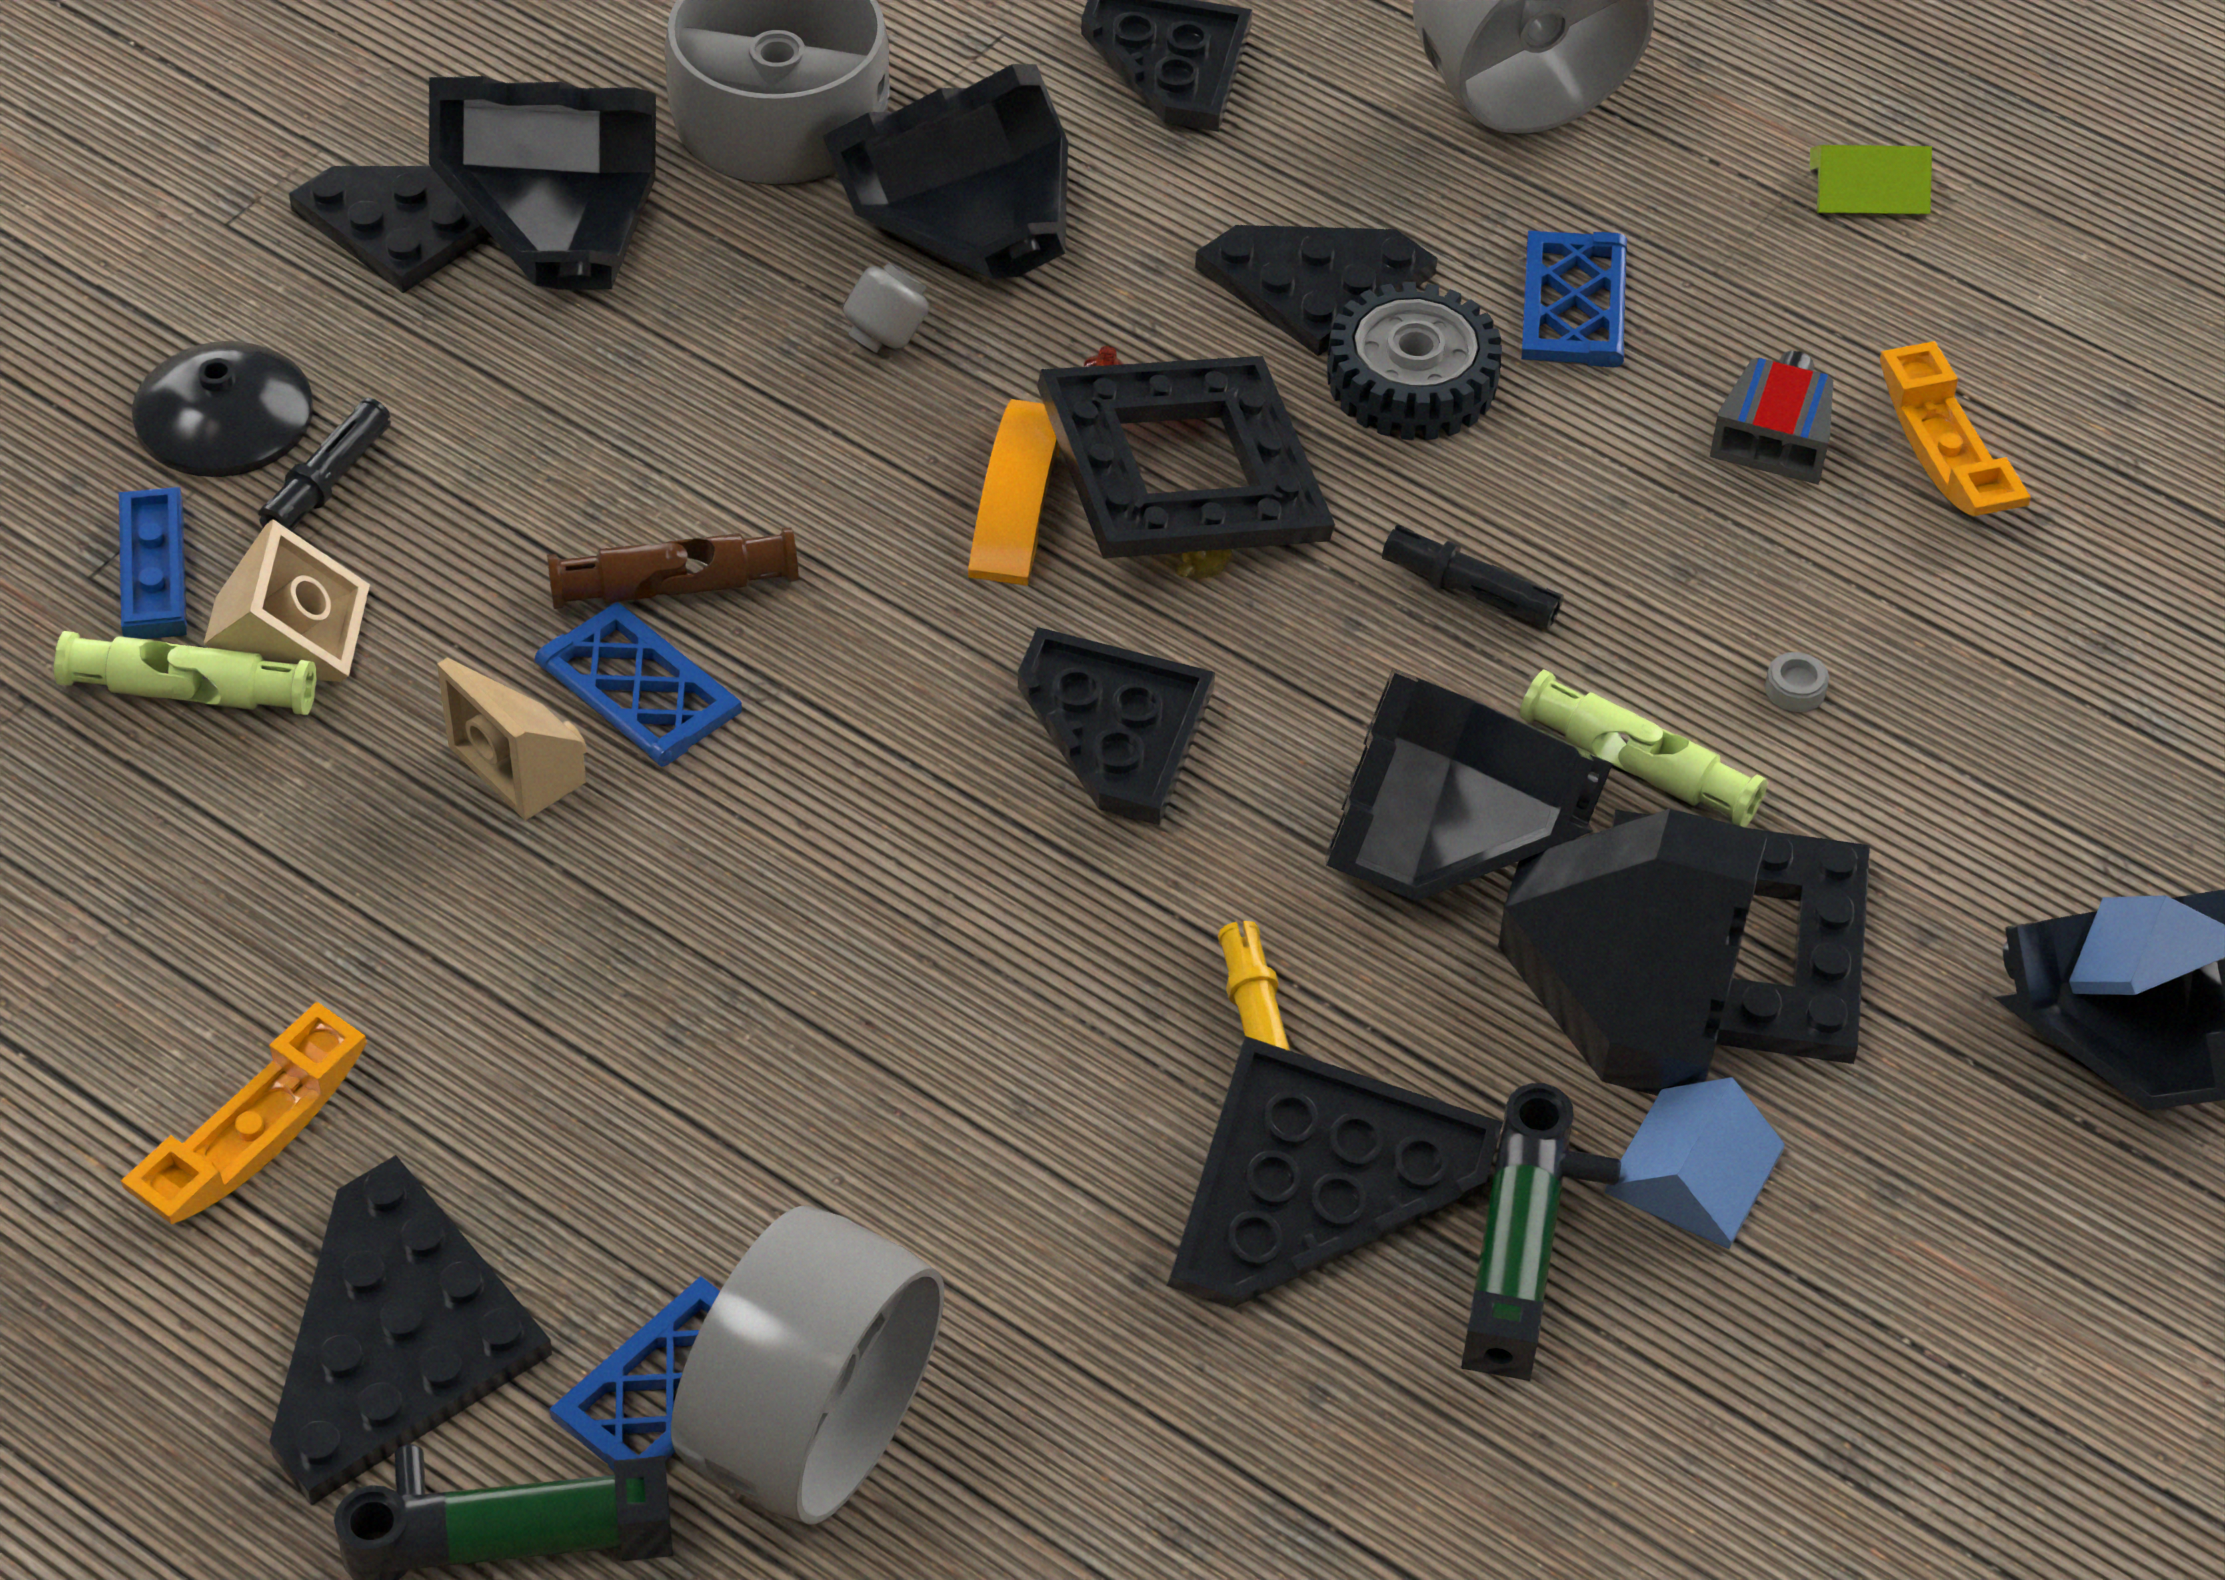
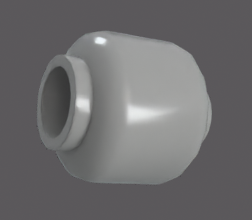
(885, 307)

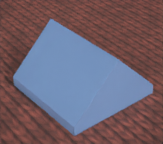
(2144, 944)
(1700, 1159)

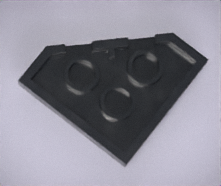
(1172, 53)
(390, 219)
(1310, 273)
(1116, 717)

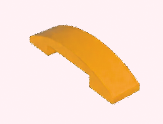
(1942, 435)
(1014, 495)
(254, 1124)

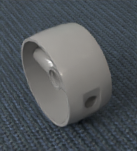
(1533, 60)
(770, 78)
(807, 1363)

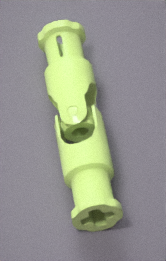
(140, 667)
(1650, 753)

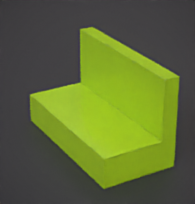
(1873, 179)

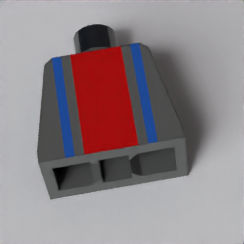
(1777, 418)

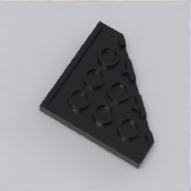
(1317, 1168)
(392, 1334)

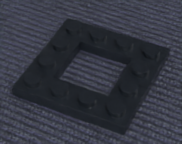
(1127, 521)
(1822, 1007)

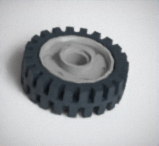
(1414, 361)

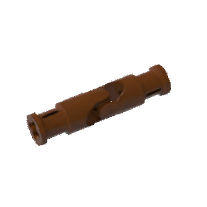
(660, 569)

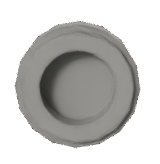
(1796, 682)

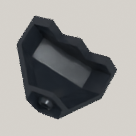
(548, 170)
(965, 172)
(1456, 792)
(1636, 941)
(2150, 1045)

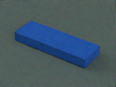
(152, 563)

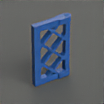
(1573, 344)
(688, 677)
(611, 1377)

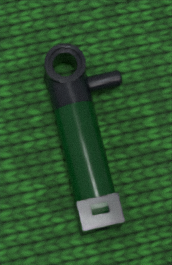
(1522, 1228)
(502, 1521)

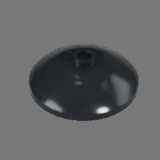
(222, 409)

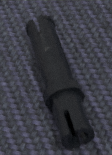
(311, 483)
(1449, 567)

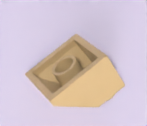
(290, 605)
(510, 740)

